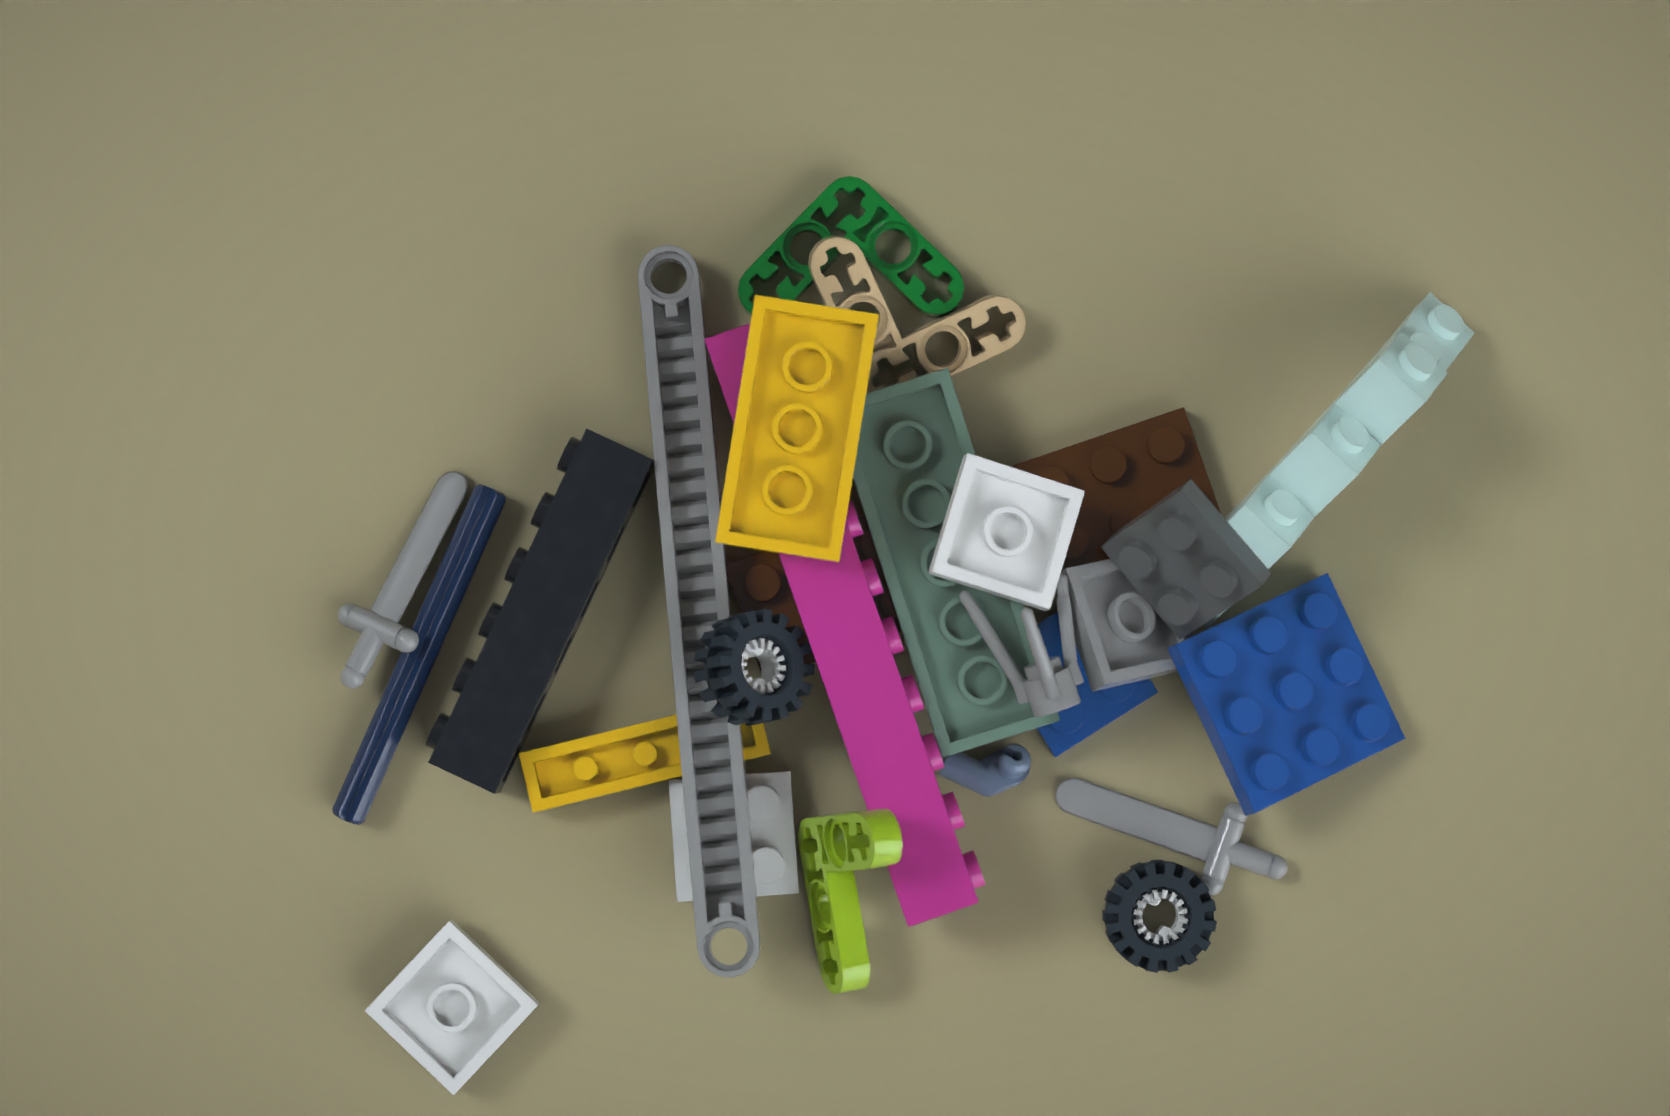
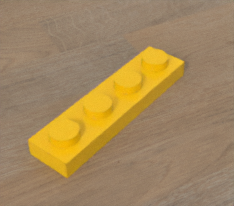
(614, 762)

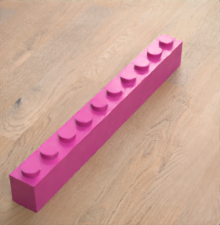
(873, 701)

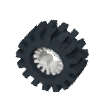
(781, 661)
(1168, 946)

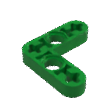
(876, 220)

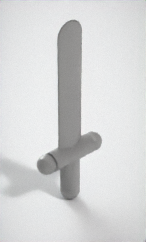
(382, 621)
(1174, 831)

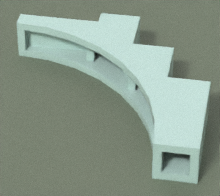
(1350, 430)

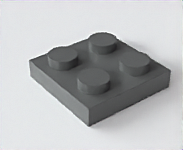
(1186, 559)

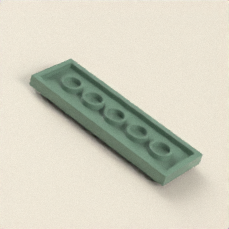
(905, 480)

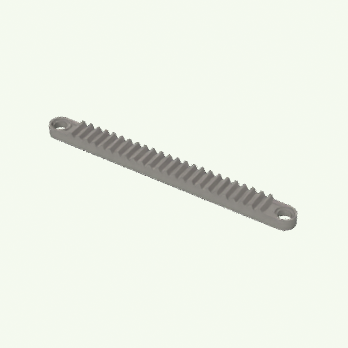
(695, 600)

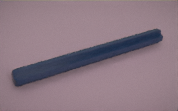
(414, 667)

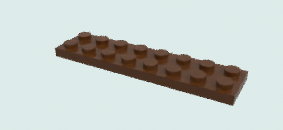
(1120, 478)

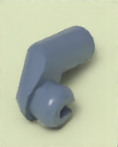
(991, 774)

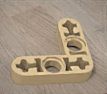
(888, 339)

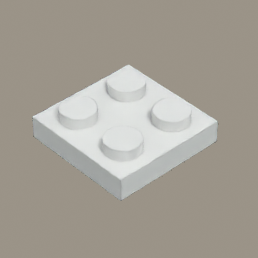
(1006, 532)
(771, 832)
(452, 1007)

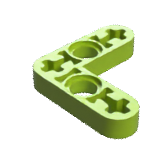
(829, 853)

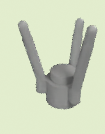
(1048, 683)

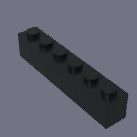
(541, 612)

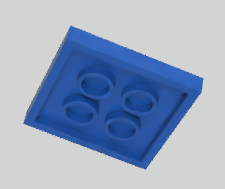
(1286, 694)

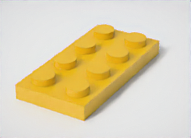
(797, 428)

